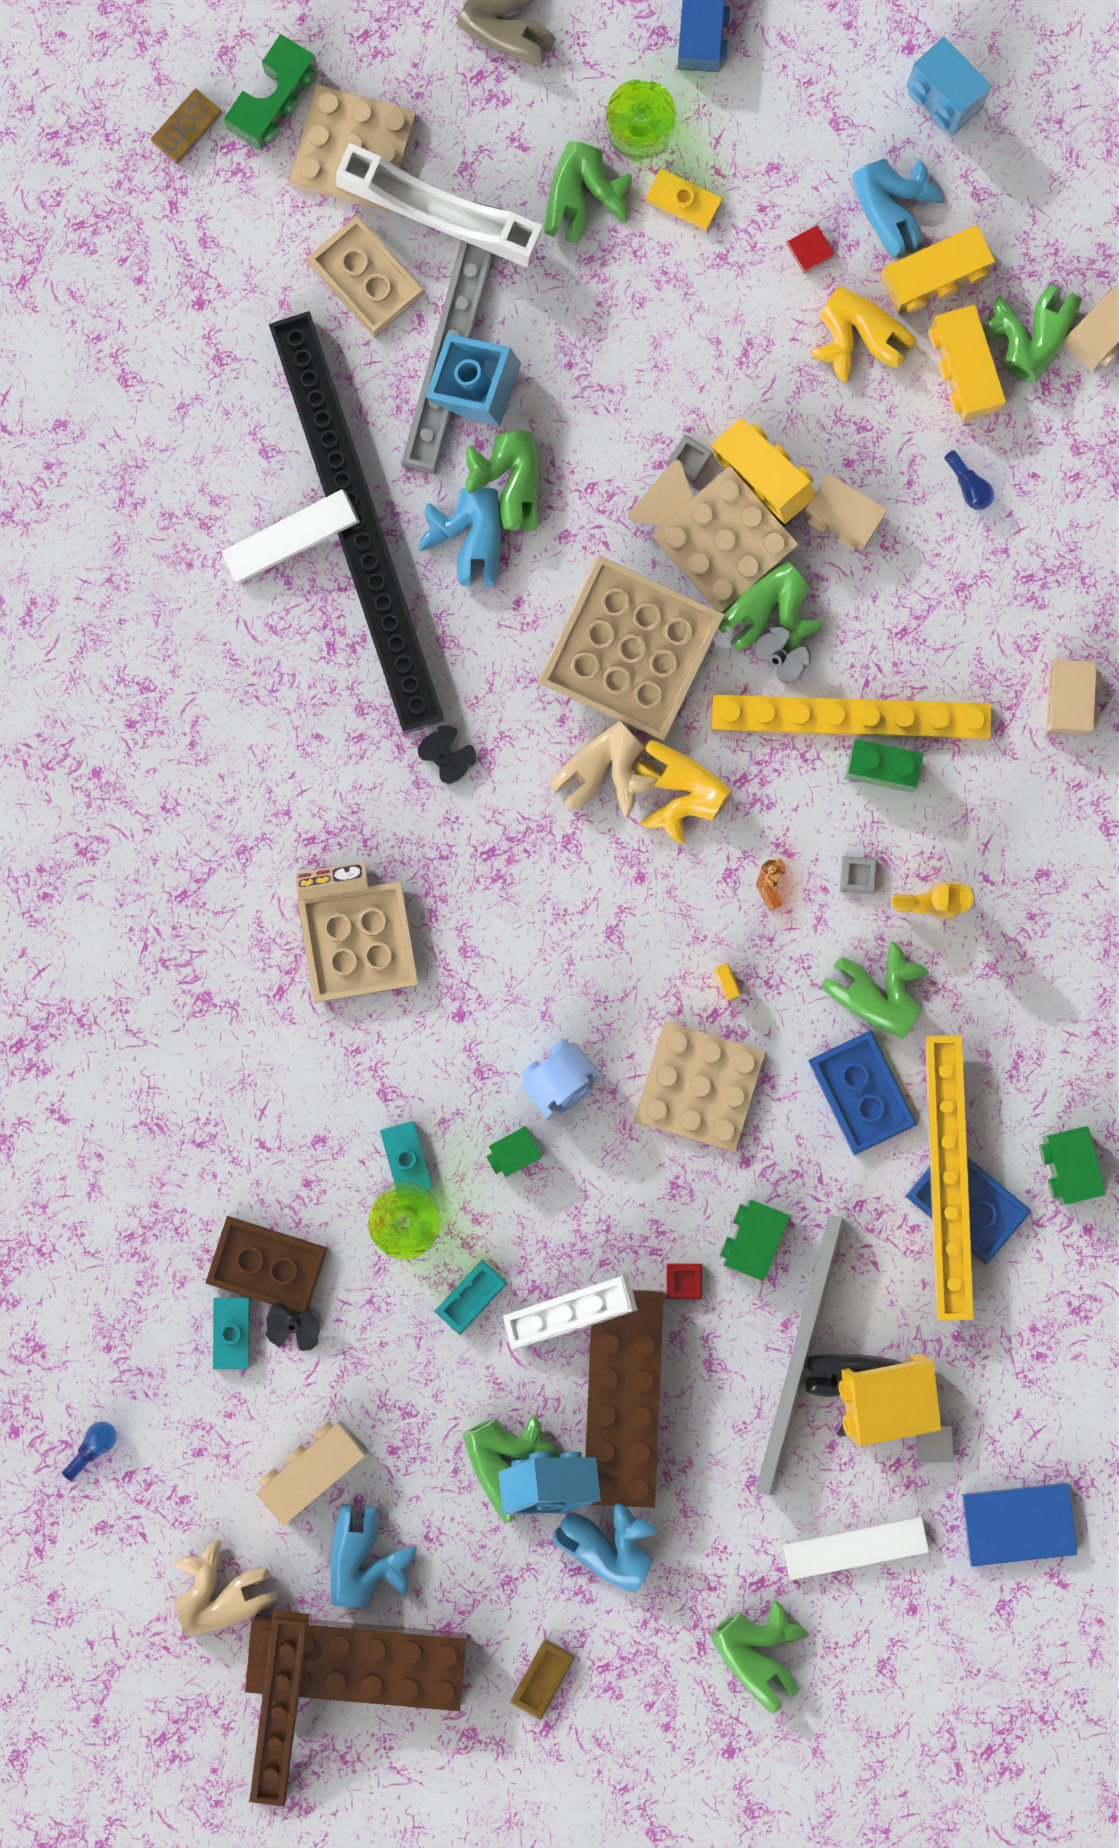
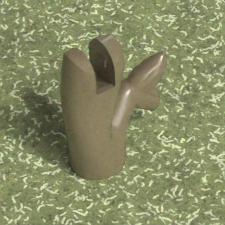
(516, 38)

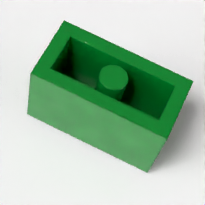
(884, 766)
(1072, 1166)
(754, 1239)

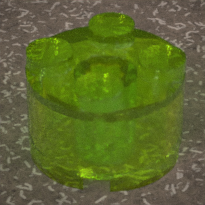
(640, 100)
(418, 1205)

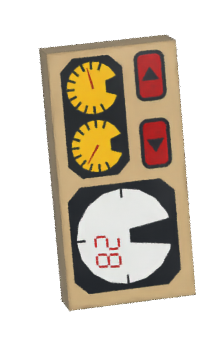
(332, 881)

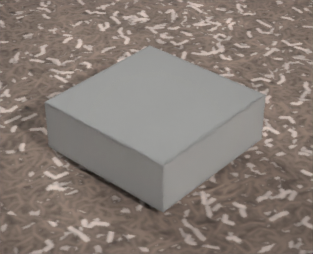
(692, 456)
(858, 875)
(935, 1446)

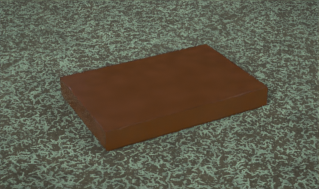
(266, 1265)

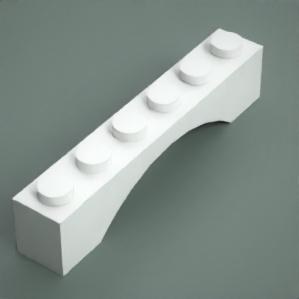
(476, 224)

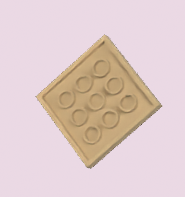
(630, 647)

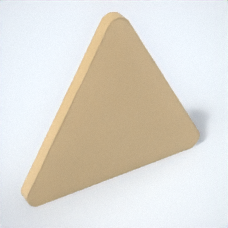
(663, 498)

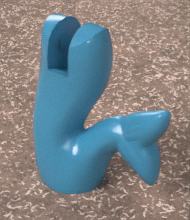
(890, 220)
(482, 542)
(589, 1546)
(349, 1549)

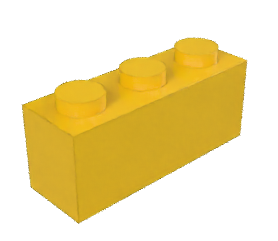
(938, 270)
(967, 363)
(765, 469)

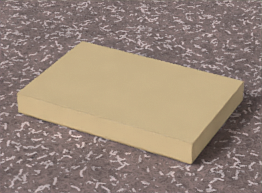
(365, 276)

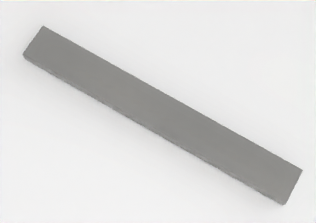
(458, 319)
(800, 1354)

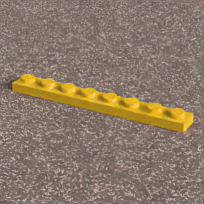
(851, 717)
(949, 1178)

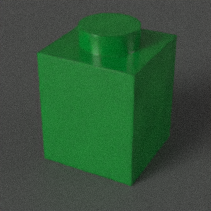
(513, 1152)

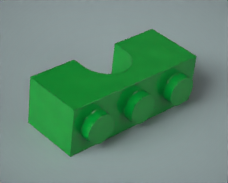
(259, 118)

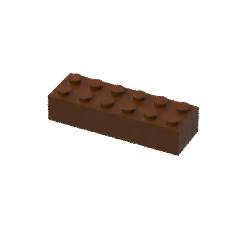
(626, 1402)
(370, 1664)

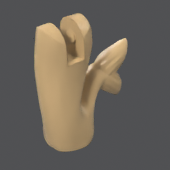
(591, 763)
(233, 1605)

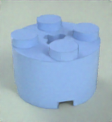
(560, 1079)

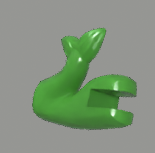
(566, 197)
(1027, 357)
(521, 492)
(755, 607)
(866, 1001)
(490, 1440)
(735, 1641)

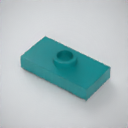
(405, 1154)
(470, 1297)
(231, 1333)

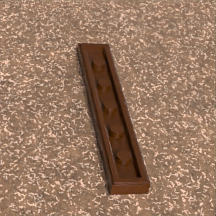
(279, 1707)

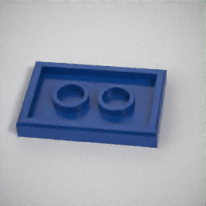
(862, 1092)
(992, 1210)
(1019, 1524)

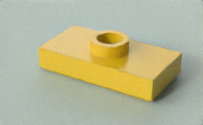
(683, 199)

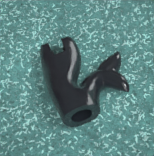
(834, 1365)

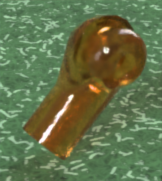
(767, 883)

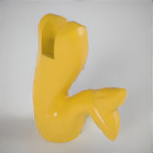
(873, 324)
(682, 773)
(942, 900)

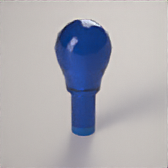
(975, 490)
(96, 1442)

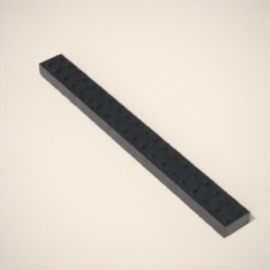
(363, 542)

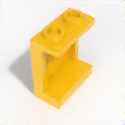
(890, 1401)

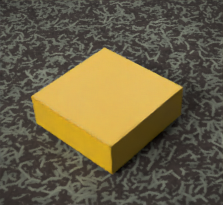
(727, 982)

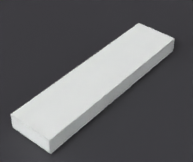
(290, 536)
(570, 1312)
(855, 1548)

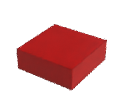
(810, 249)
(683, 1280)

